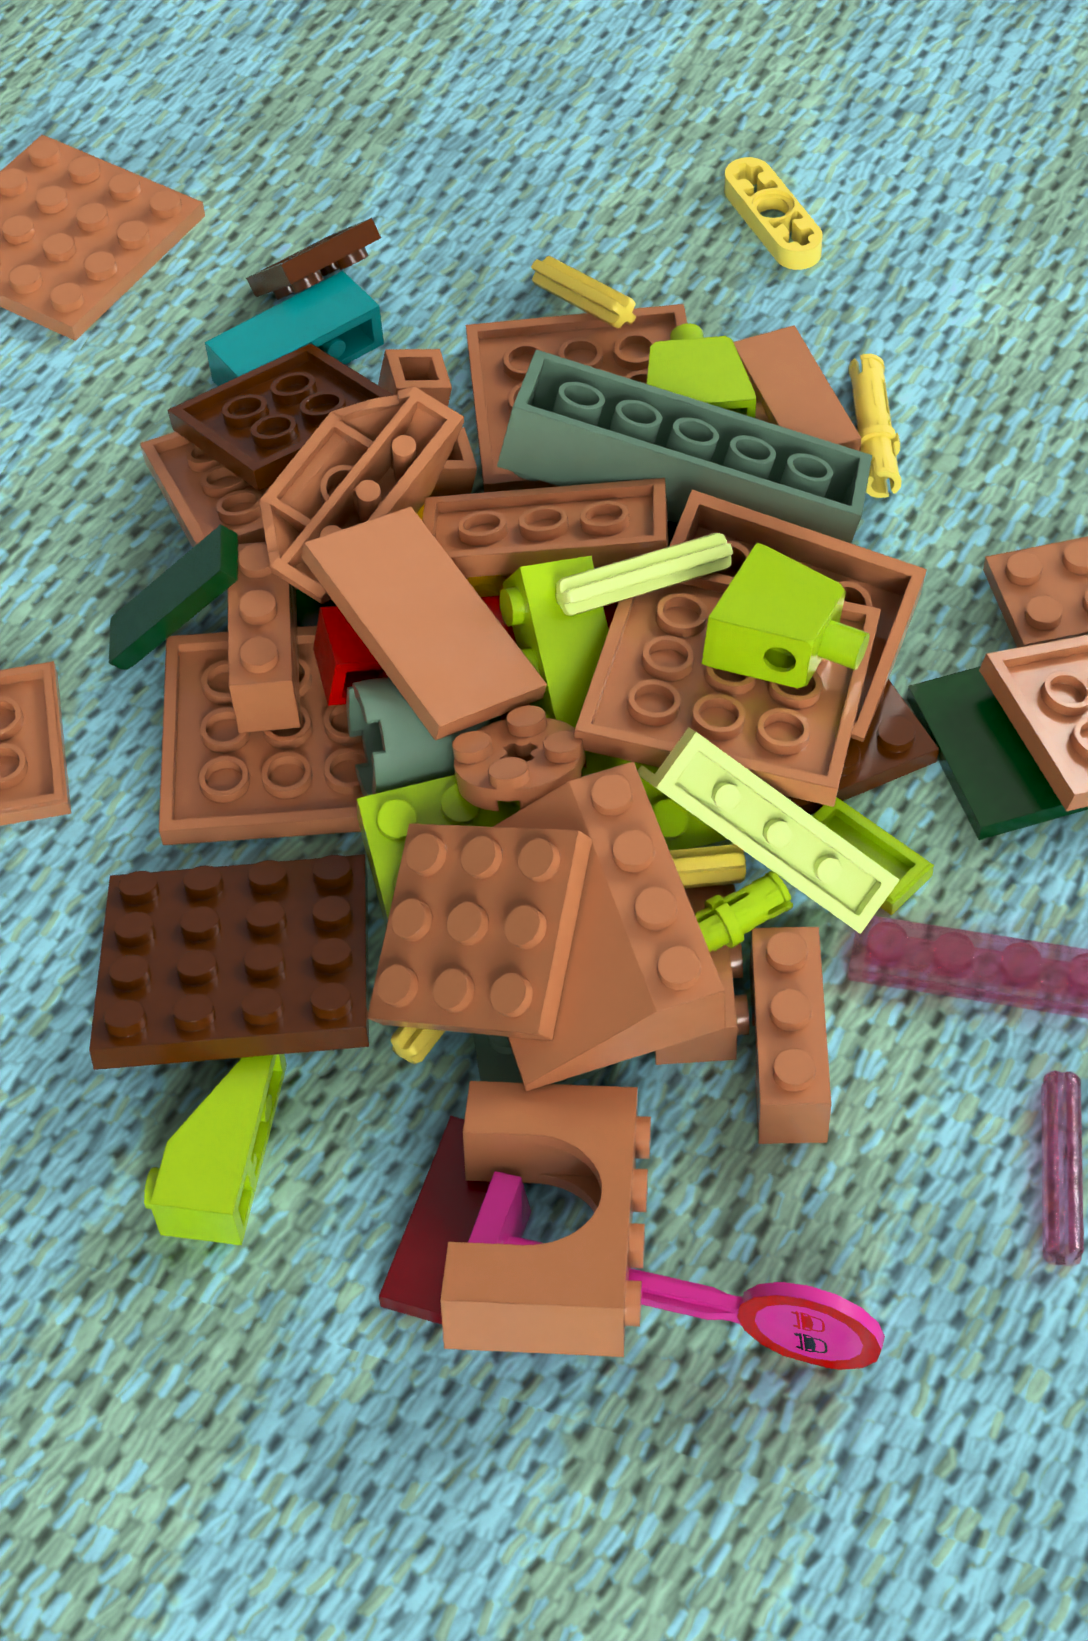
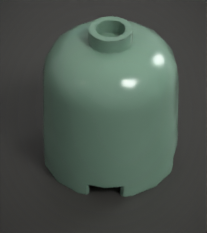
(394, 739)

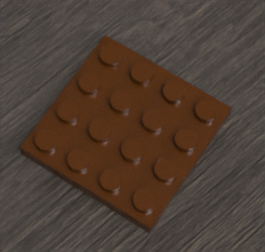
(233, 962)

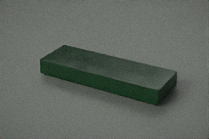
(174, 598)

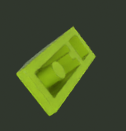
(217, 1156)

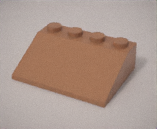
(864, 574)
(636, 951)

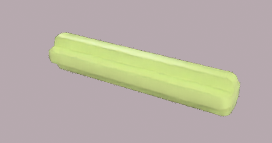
(643, 574)

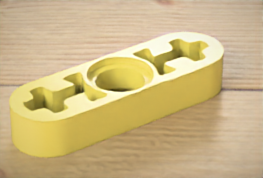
(773, 232)

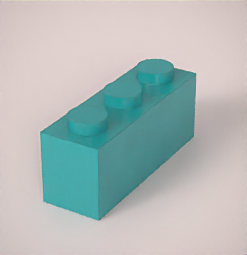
(330, 315)

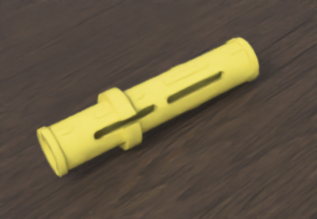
(875, 424)

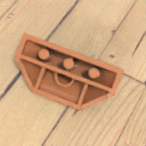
(355, 470)

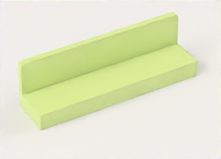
(772, 829)

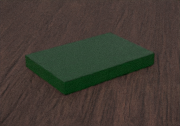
(983, 755)

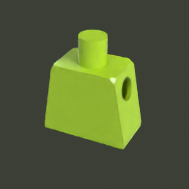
(702, 369)
(780, 622)

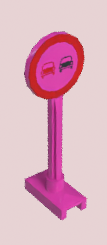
(779, 1315)

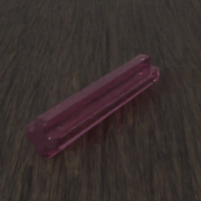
(1062, 1169)

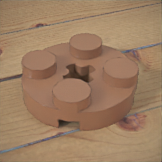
(516, 759)

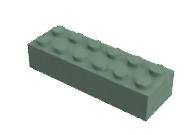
(603, 428)

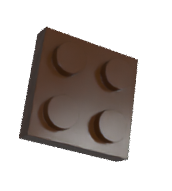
(315, 261)

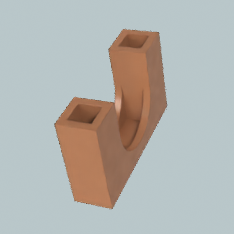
(568, 1291)

